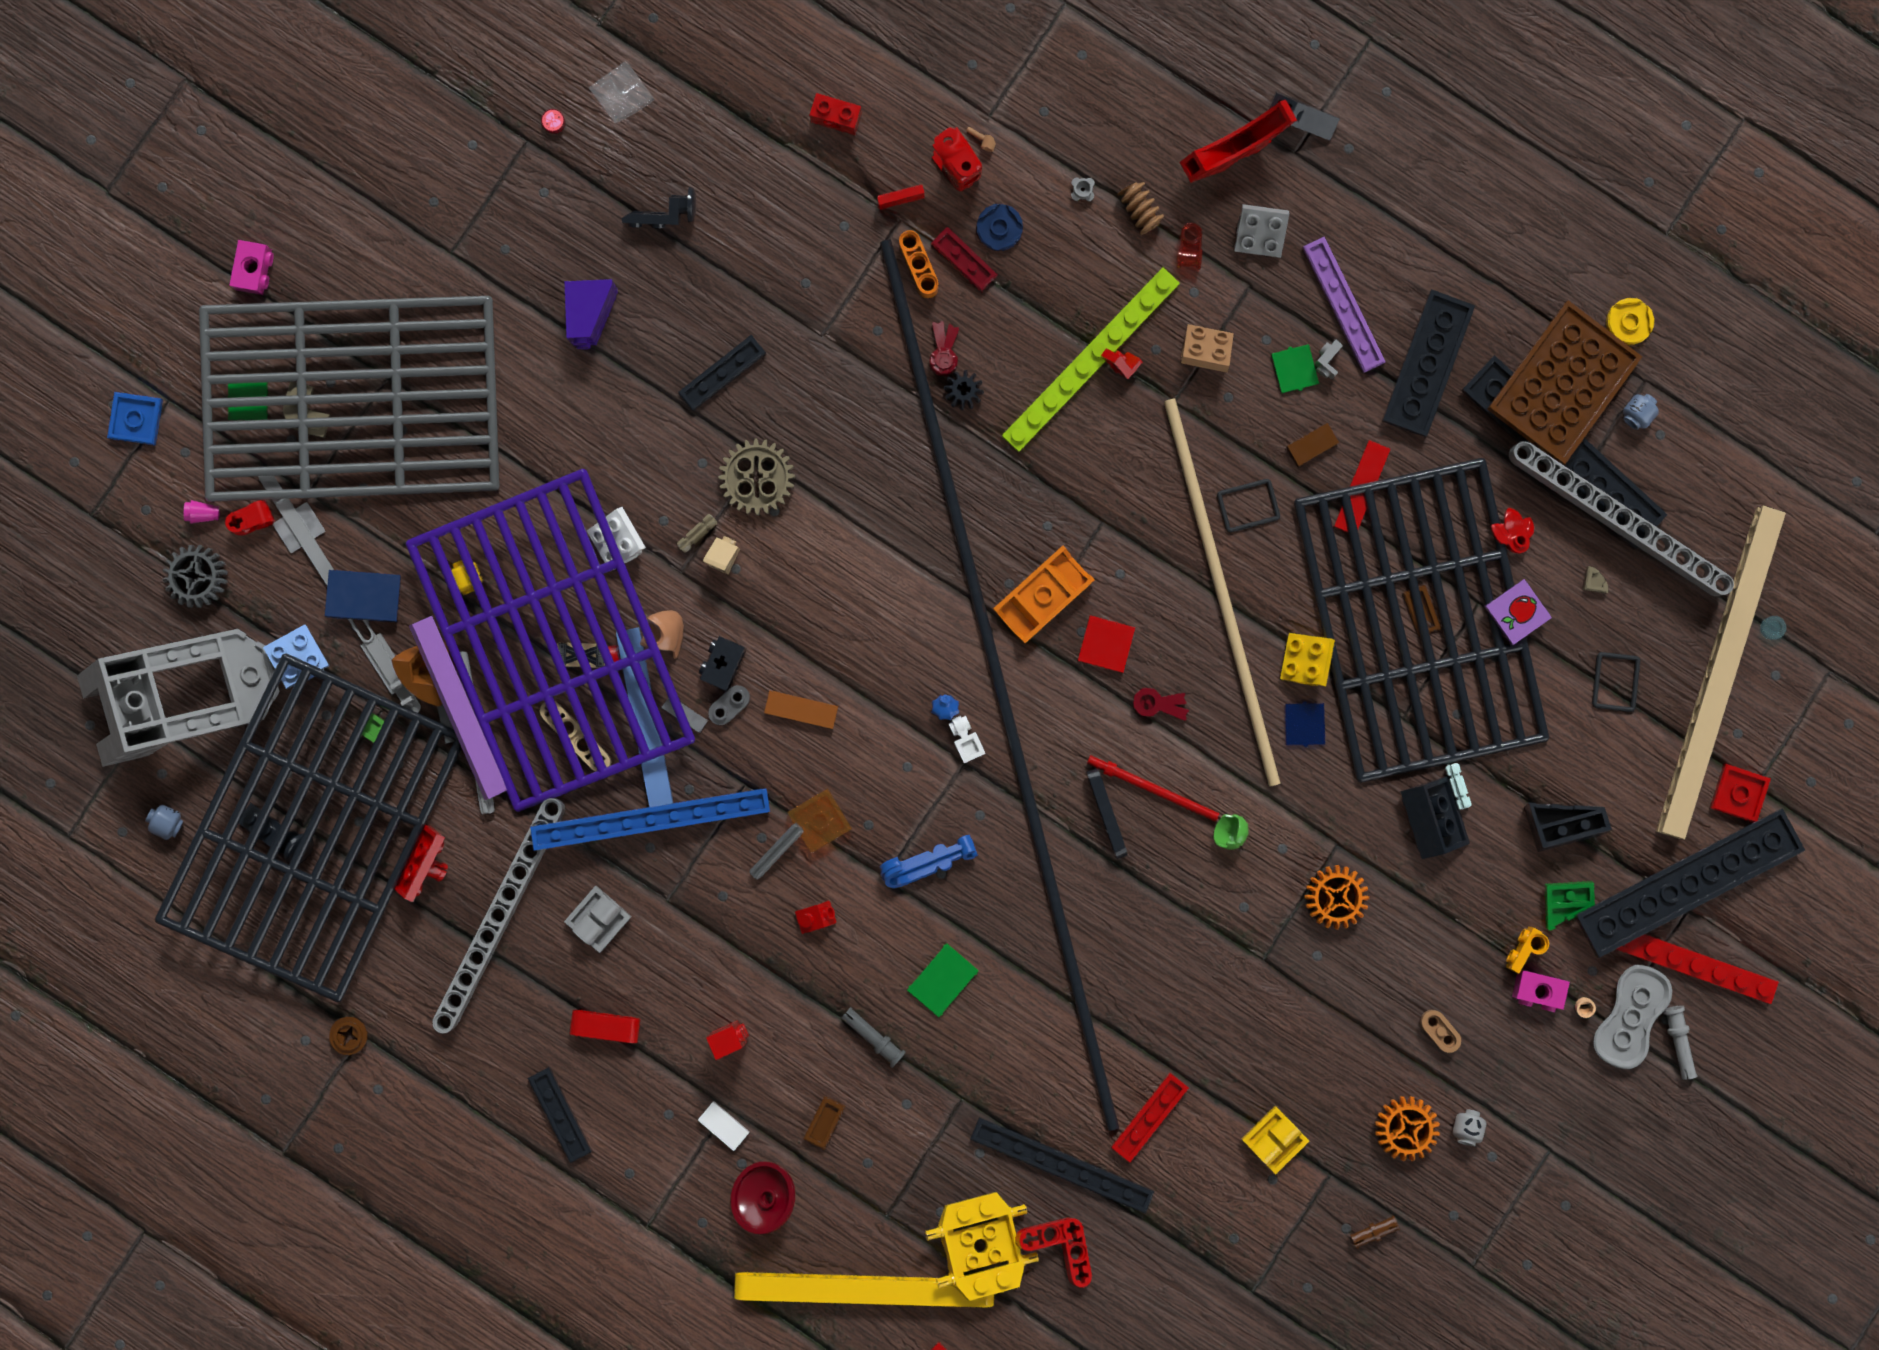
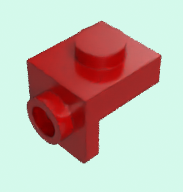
(815, 917)

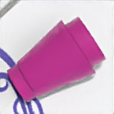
(200, 512)

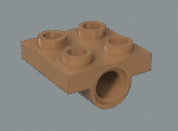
(1207, 348)

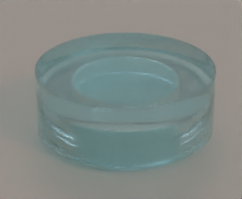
(1773, 627)

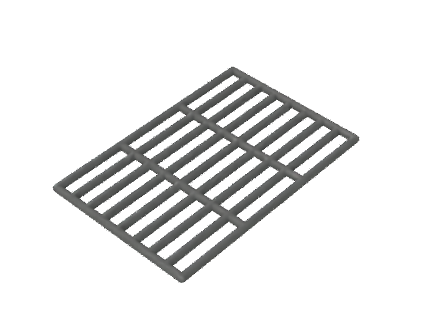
(303, 399)

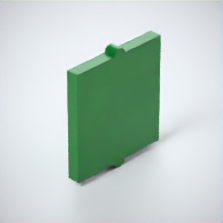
(1295, 368)
(249, 412)

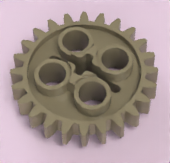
(735, 478)

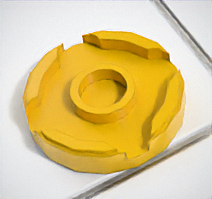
(1630, 321)

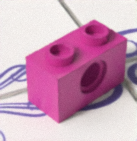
(247, 254)
(1554, 995)

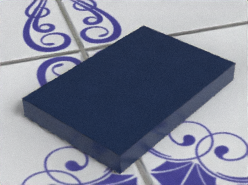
(362, 596)

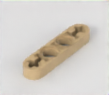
(575, 736)

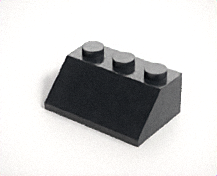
(1435, 818)

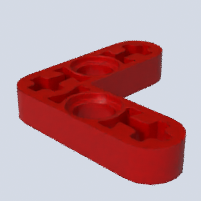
(1061, 1237)

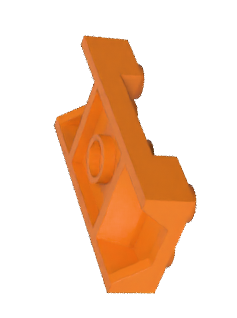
(1043, 594)

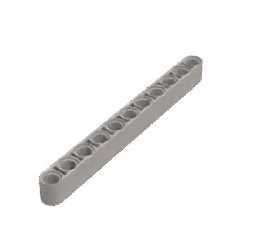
(1632, 520)
(490, 923)

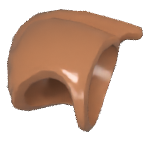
(667, 631)

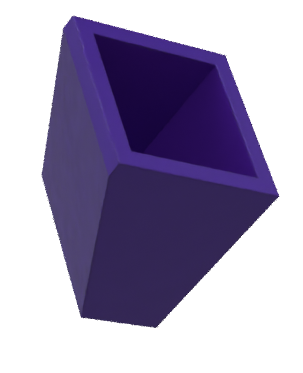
(587, 310)

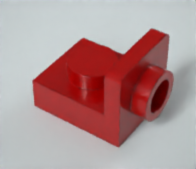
(1122, 364)

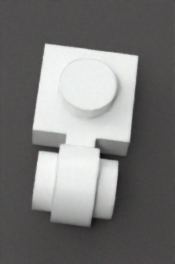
(969, 745)

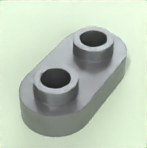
(729, 705)

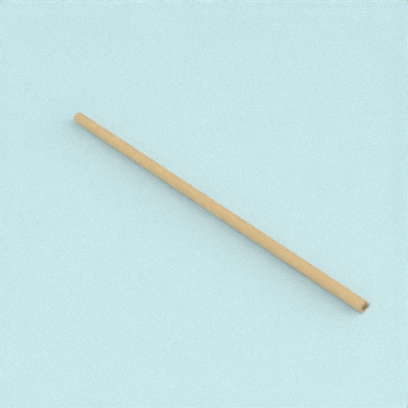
(1222, 592)

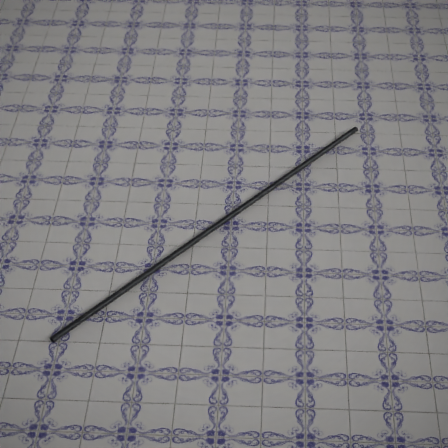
(999, 686)

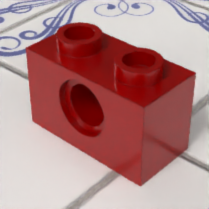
(835, 114)

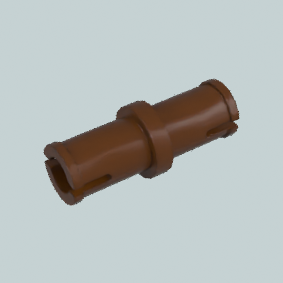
(1375, 1232)

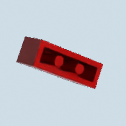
(727, 1039)

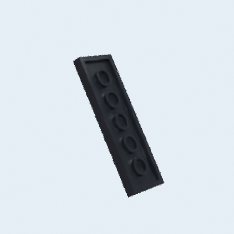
(1428, 363)

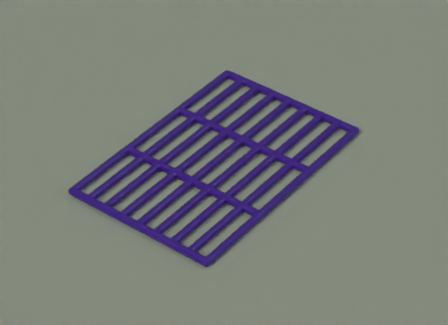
(532, 597)

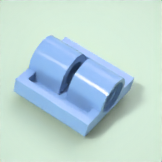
(300, 645)

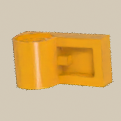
(1518, 957)

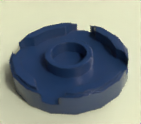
(999, 227)

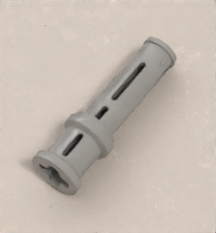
(1679, 1031)

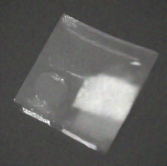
(621, 92)

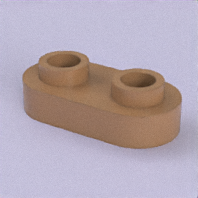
(1440, 1030)

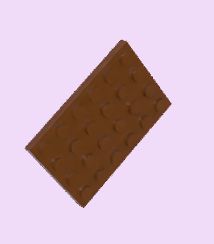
(1564, 383)

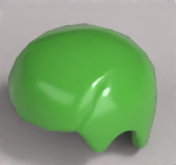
(1231, 831)

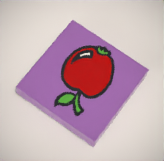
(1518, 612)

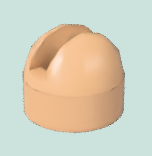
(1585, 1011)

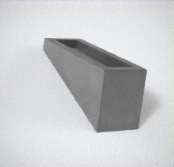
(695, 720)

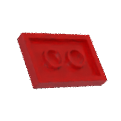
(422, 864)

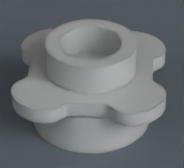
(1085, 183)

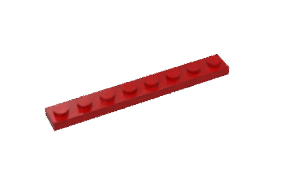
(1702, 967)

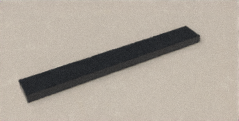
(1062, 1165)

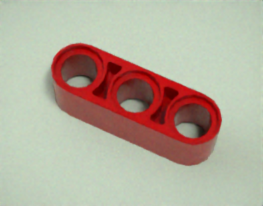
(604, 1026)

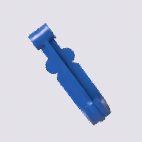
(900, 873)

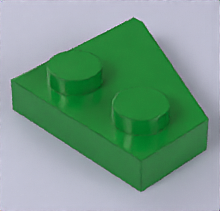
(1567, 900)

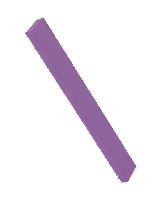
(458, 707)

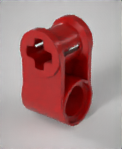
(253, 517)

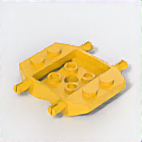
(999, 1242)

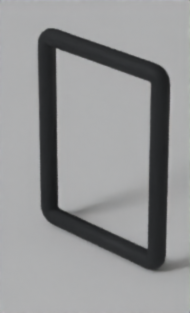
(1245, 486)
(1635, 682)

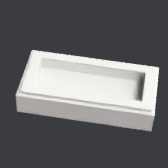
(723, 1125)

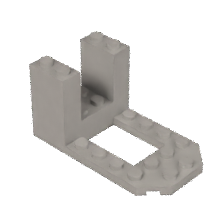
(134, 704)

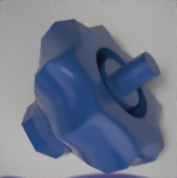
(945, 707)

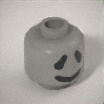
(1469, 1128)

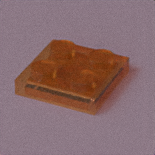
(820, 820)

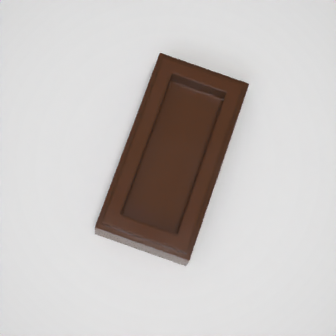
(1312, 444)
(1428, 609)
(824, 1122)

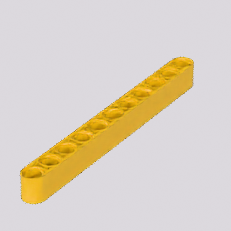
(850, 1290)

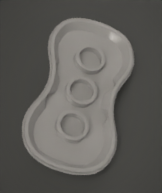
(1626, 1032)

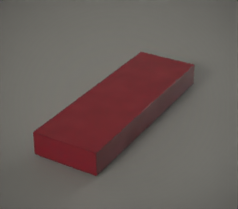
(964, 259)

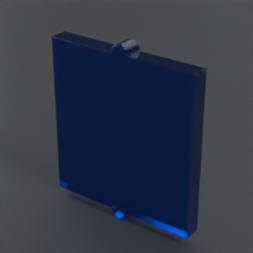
(1305, 724)

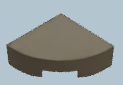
(1594, 581)

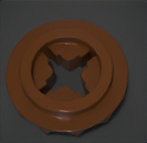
(338, 1039)

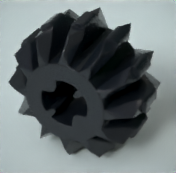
(956, 394)

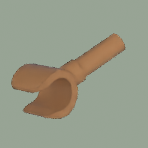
(988, 141)

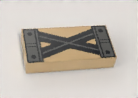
(591, 651)

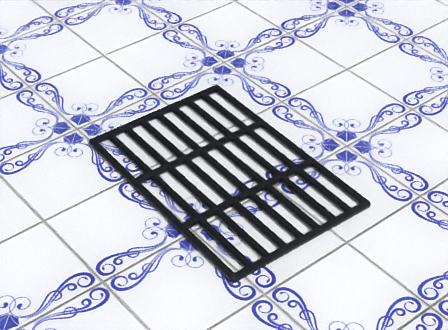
(1431, 665)
(291, 871)

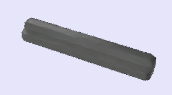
(776, 851)

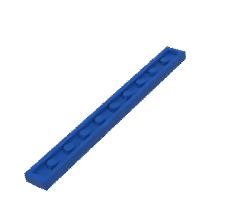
(649, 819)

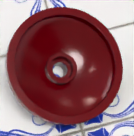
(752, 1195)

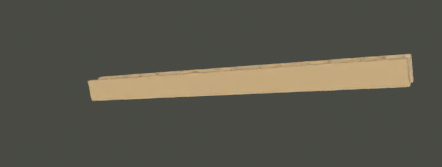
(1720, 672)

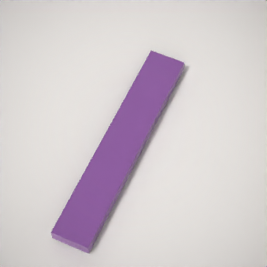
(1343, 304)

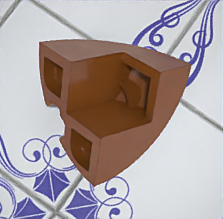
(415, 676)

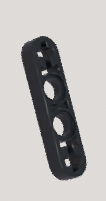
(1107, 813)

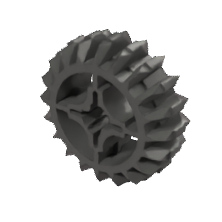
(196, 567)

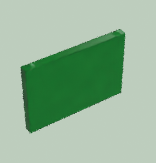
(942, 980)

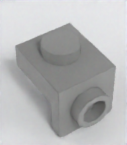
(1327, 353)

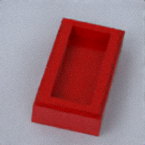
(900, 197)

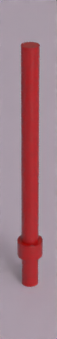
(1111, 769)

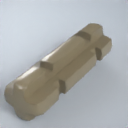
(697, 533)

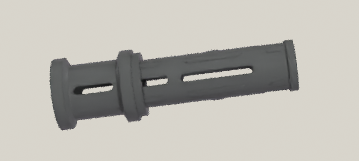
(881, 1044)

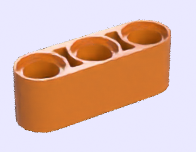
(918, 253)

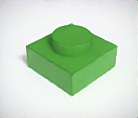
(373, 727)

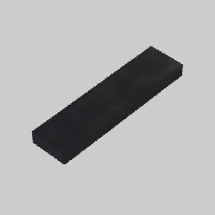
(722, 373)
(560, 1114)

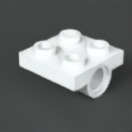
(624, 534)

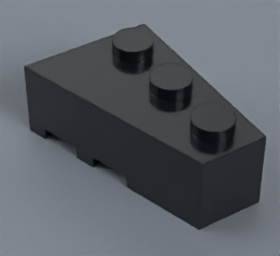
(1562, 825)

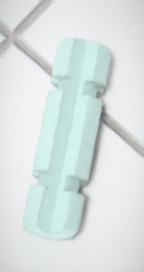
(1458, 786)

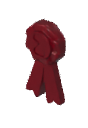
(944, 360)
(1149, 702)

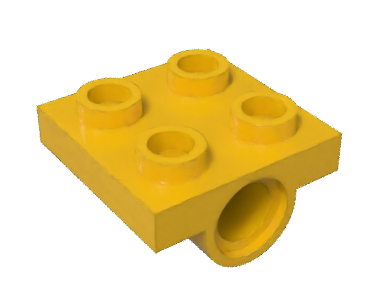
(1307, 659)
(1275, 1139)

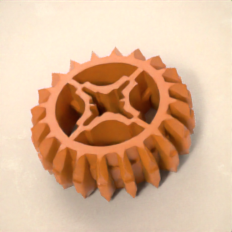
(1343, 888)
(1397, 1110)

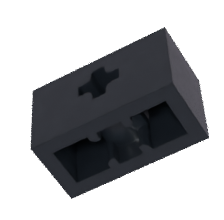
(733, 656)

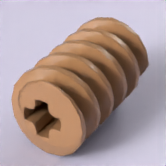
(1141, 207)

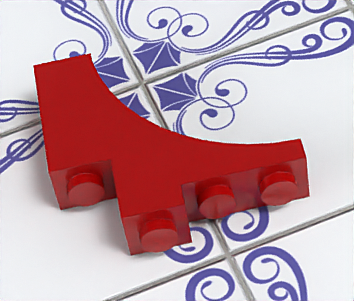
(1238, 144)

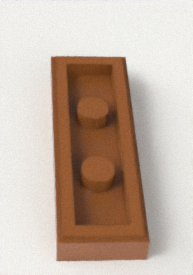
(801, 709)

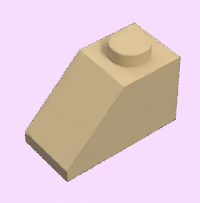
(722, 554)

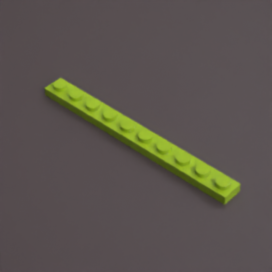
(1090, 360)

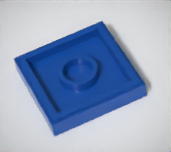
(135, 418)

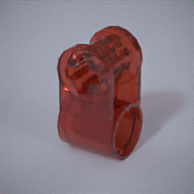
(1190, 252)

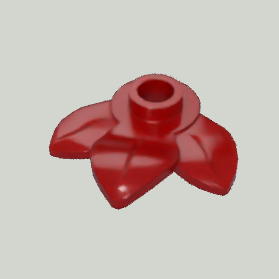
(1514, 528)

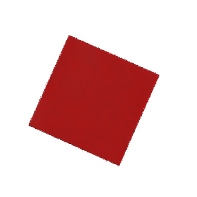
(1106, 644)
(1740, 793)

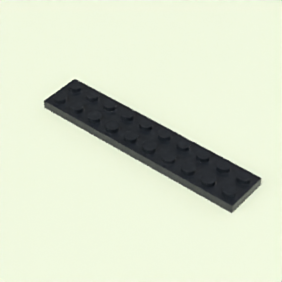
(1585, 460)
(1689, 883)

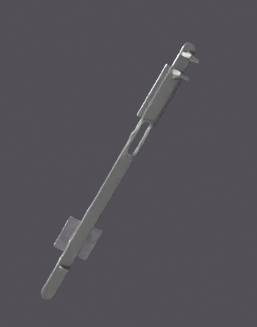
(297, 530)

